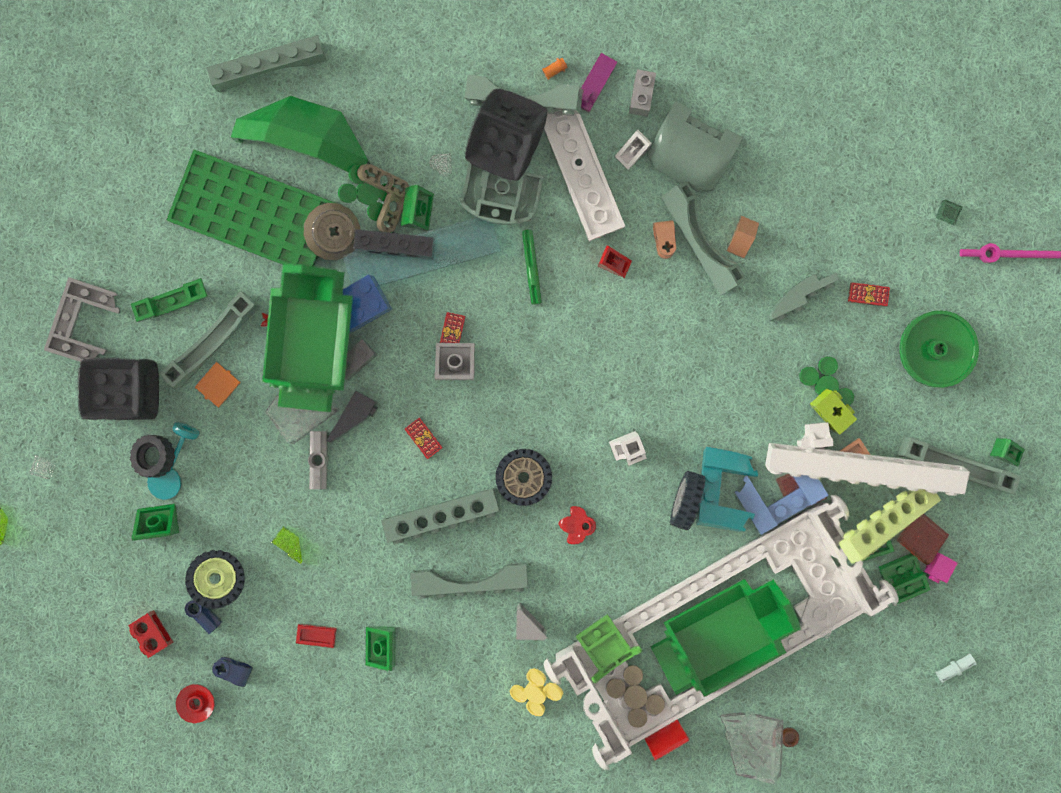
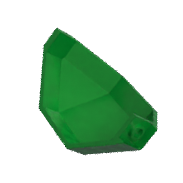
(303, 129)

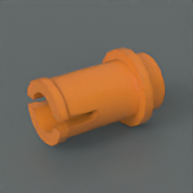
(555, 68)

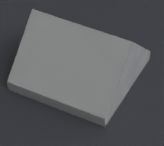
(455, 361)
(527, 626)

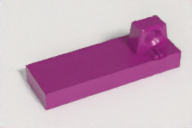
(596, 81)

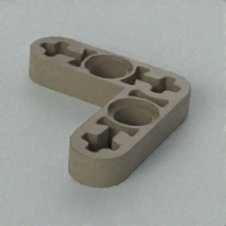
(393, 194)

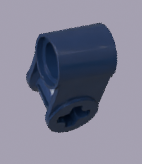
(234, 672)

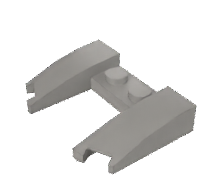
(60, 335)

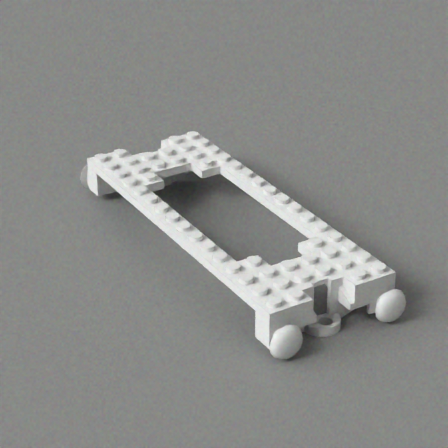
(801, 542)

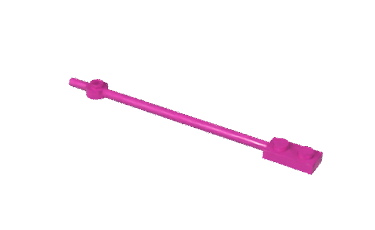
(996, 253)

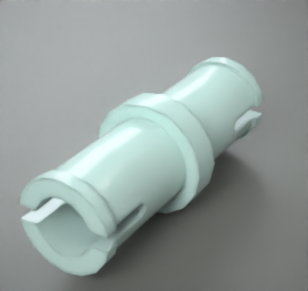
(956, 668)

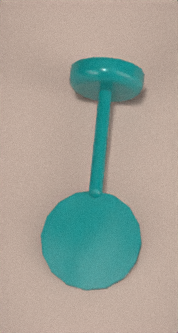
(169, 485)

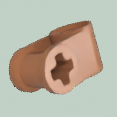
(664, 235)

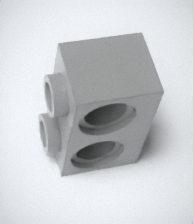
(642, 93)

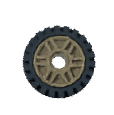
(523, 492)

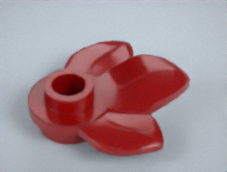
(574, 525)

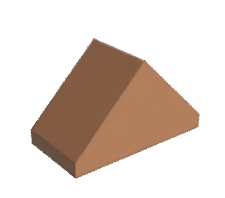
(743, 237)

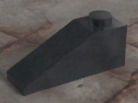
(356, 412)

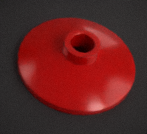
(188, 709)

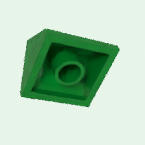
(417, 208)
(155, 522)
(380, 647)

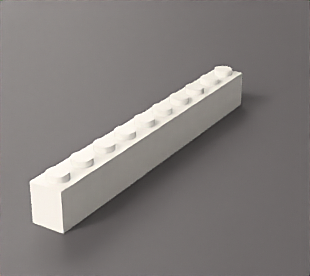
(867, 468)

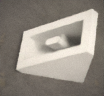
(633, 149)

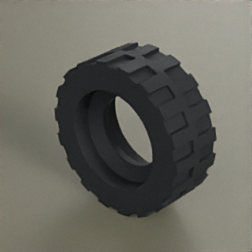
(138, 456)

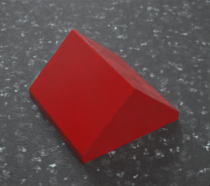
(666, 739)

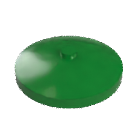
(939, 349)

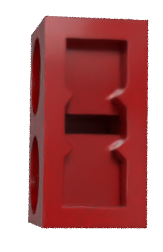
(155, 631)

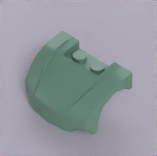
(501, 199)

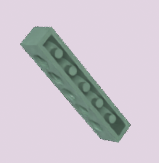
(392, 524)

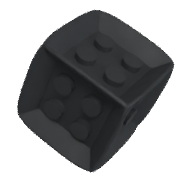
(505, 134)
(118, 389)

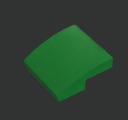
(905, 577)

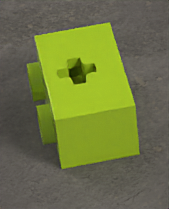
(824, 407)

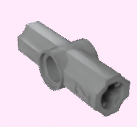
(318, 473)

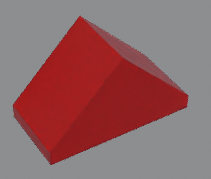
(614, 262)

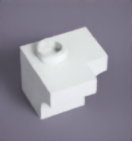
(816, 436)
(628, 448)

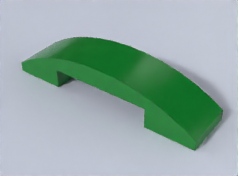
(169, 301)

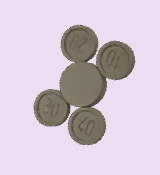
(635, 696)

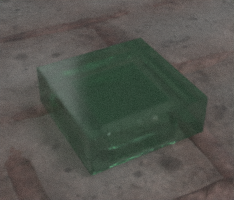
(949, 212)

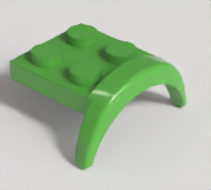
(605, 646)

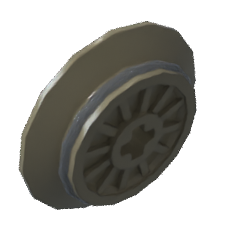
(318, 233)

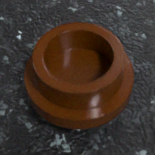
(790, 737)

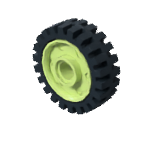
(203, 568)

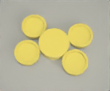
(536, 692)

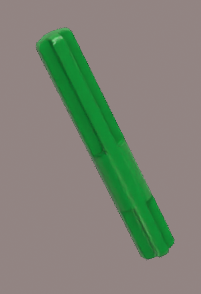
(531, 267)

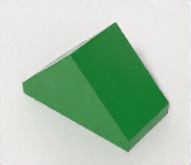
(1007, 451)

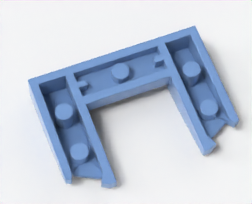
(768, 517)

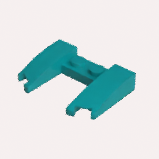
(713, 464)

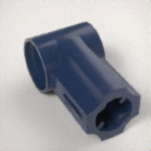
(205, 617)

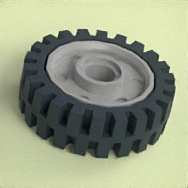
(687, 500)

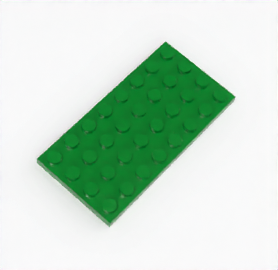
(244, 210)

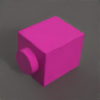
(940, 568)

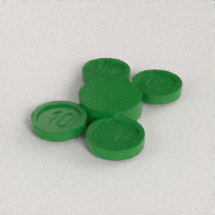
(364, 193)
(827, 366)

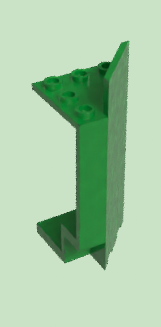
(307, 337)
(725, 637)

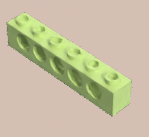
(900, 513)

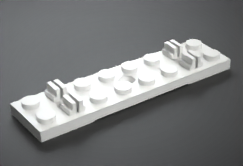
(585, 182)

